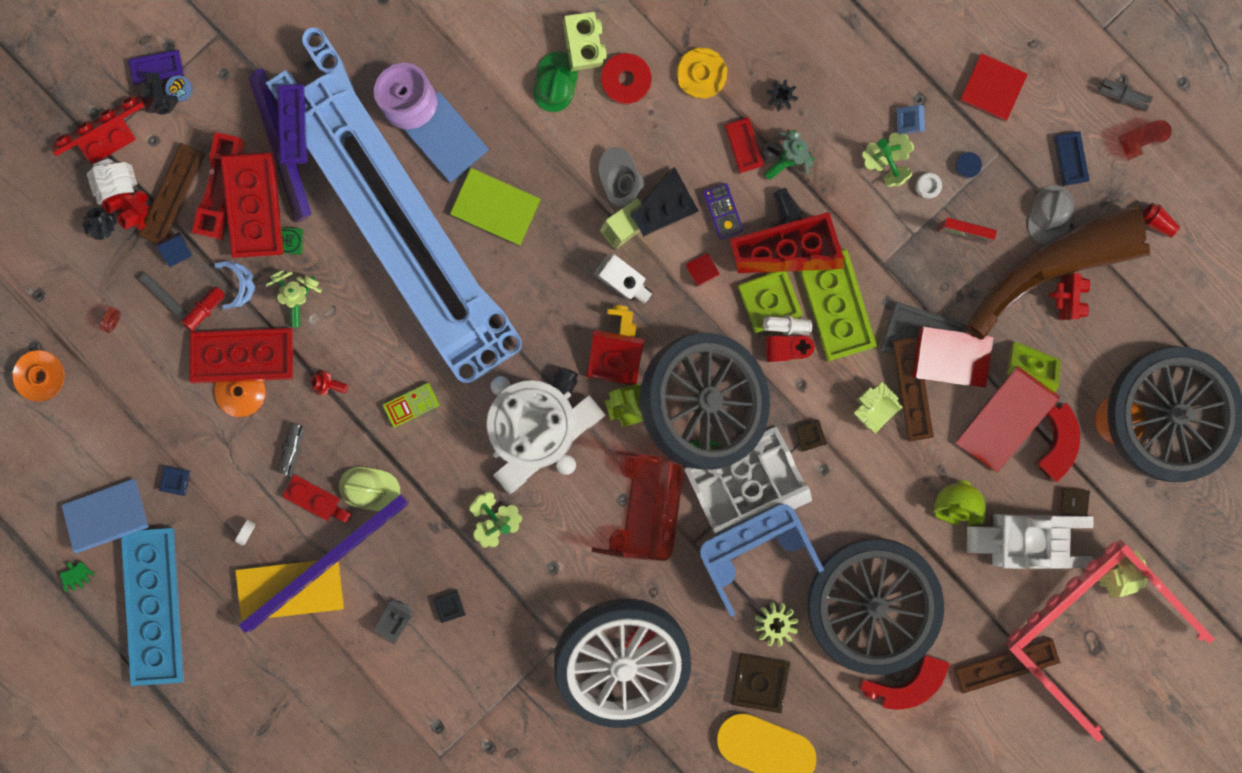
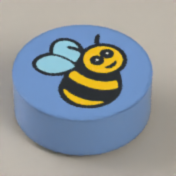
(179, 87)

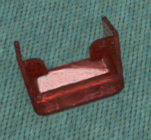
(650, 510)

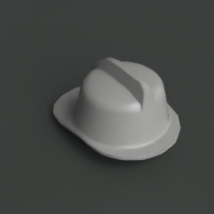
(620, 177)
(1050, 214)

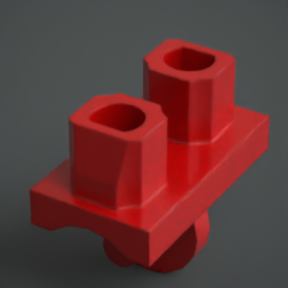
(131, 207)
(1068, 297)

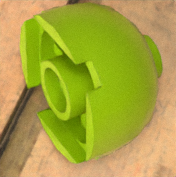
(960, 502)

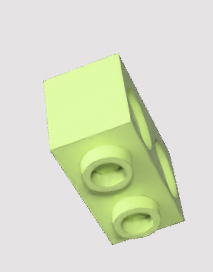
(576, 41)

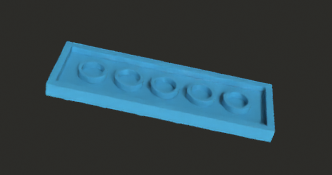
(152, 607)

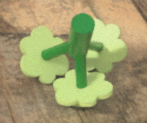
(886, 153)
(293, 294)
(505, 520)

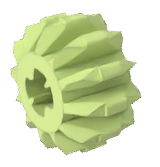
(783, 629)

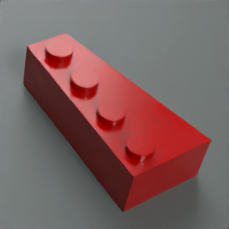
(790, 247)

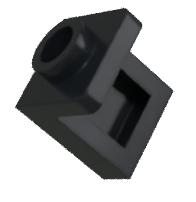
(153, 96)

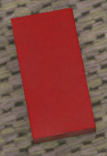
(744, 145)

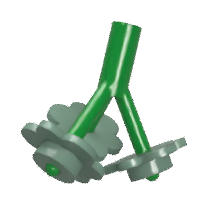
(794, 149)

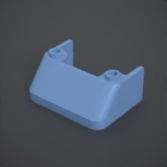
(777, 522)

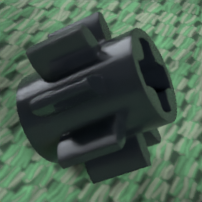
(780, 102)
(98, 223)

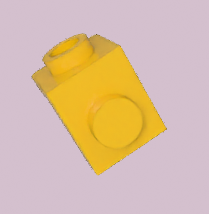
(627, 327)

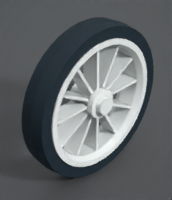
(622, 663)

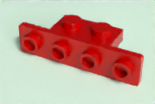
(102, 135)

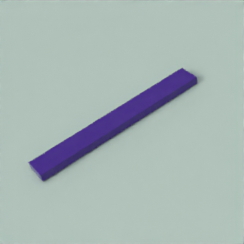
(324, 564)

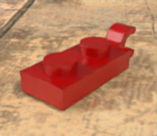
(315, 499)

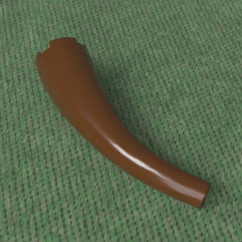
(1094, 244)

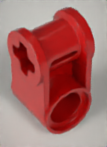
(783, 348)

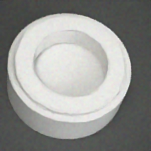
(928, 185)
(245, 532)

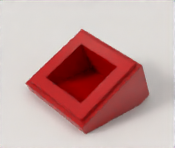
(702, 270)

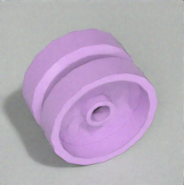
(405, 96)

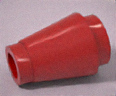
(1159, 220)

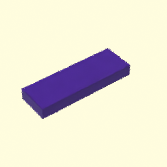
(292, 124)

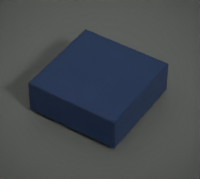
(174, 249)
(174, 480)

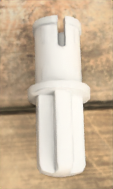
(787, 325)

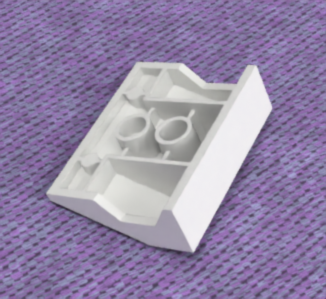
(750, 485)

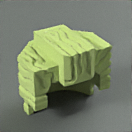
(876, 407)
(1124, 578)

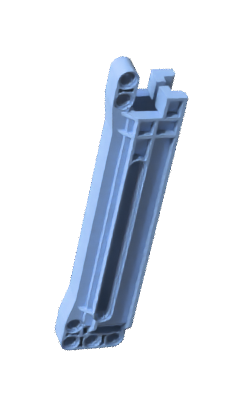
(332, 118)

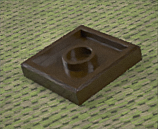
(760, 683)

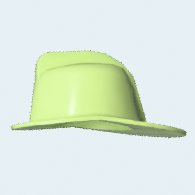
(368, 488)

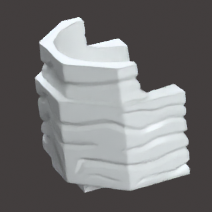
(111, 178)

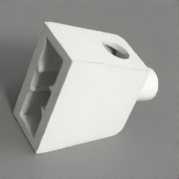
(614, 271)

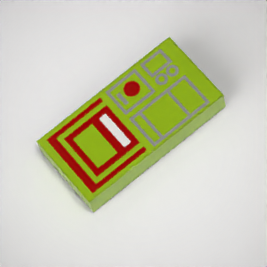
(411, 405)

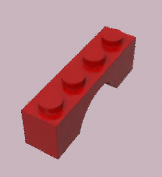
(212, 213)

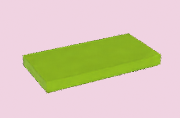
(838, 310)

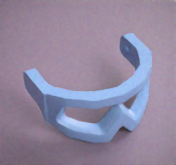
(247, 280)

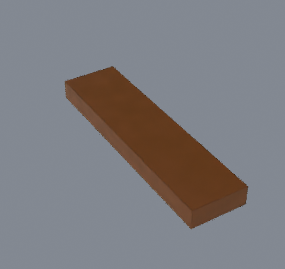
(172, 193)
(912, 391)
(1005, 666)

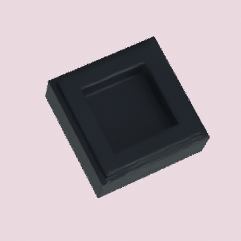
(449, 606)

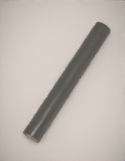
(159, 292)

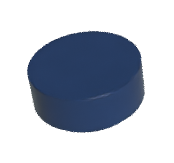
(968, 165)

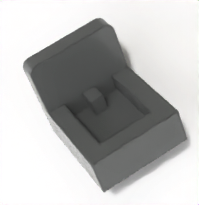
(393, 621)

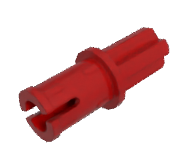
(202, 309)

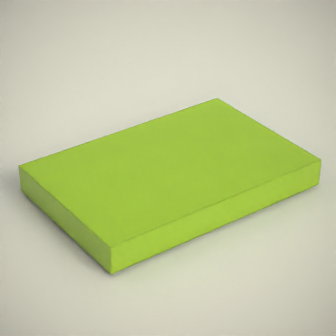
(495, 206)

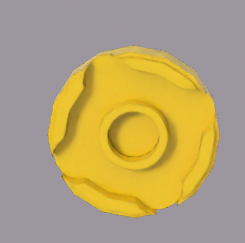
(701, 73)

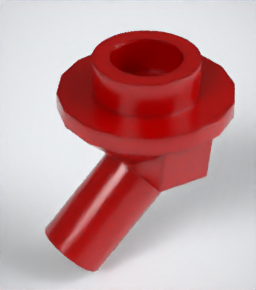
(322, 382)

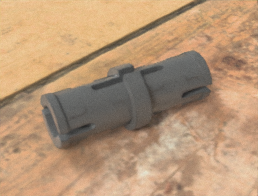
(1125, 94)
(291, 449)

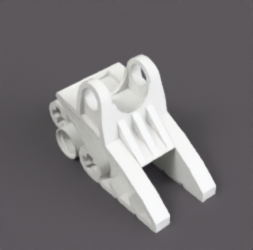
(1029, 541)

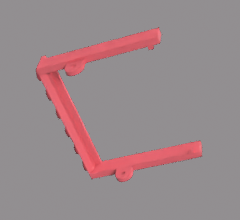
(1059, 603)

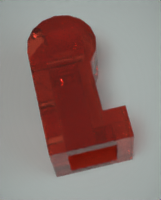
(1152, 133)

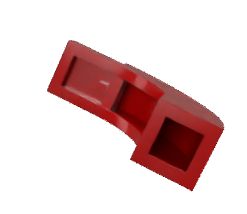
(1065, 443)
(917, 690)

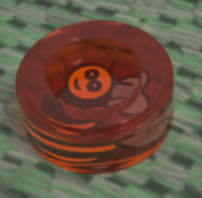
(110, 320)

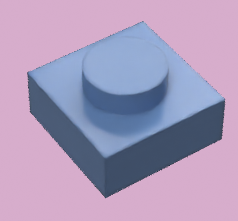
(910, 119)

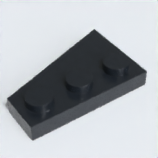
(664, 205)

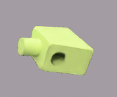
(621, 226)

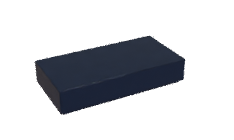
(1071, 158)

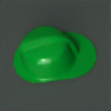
(554, 82)

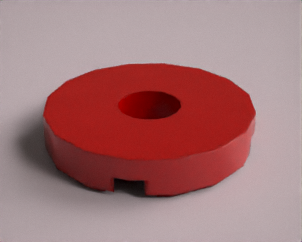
(626, 63)

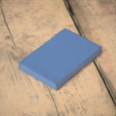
(448, 141)
(105, 516)

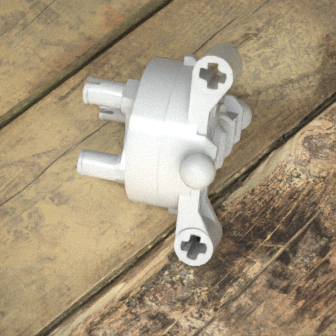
(534, 428)

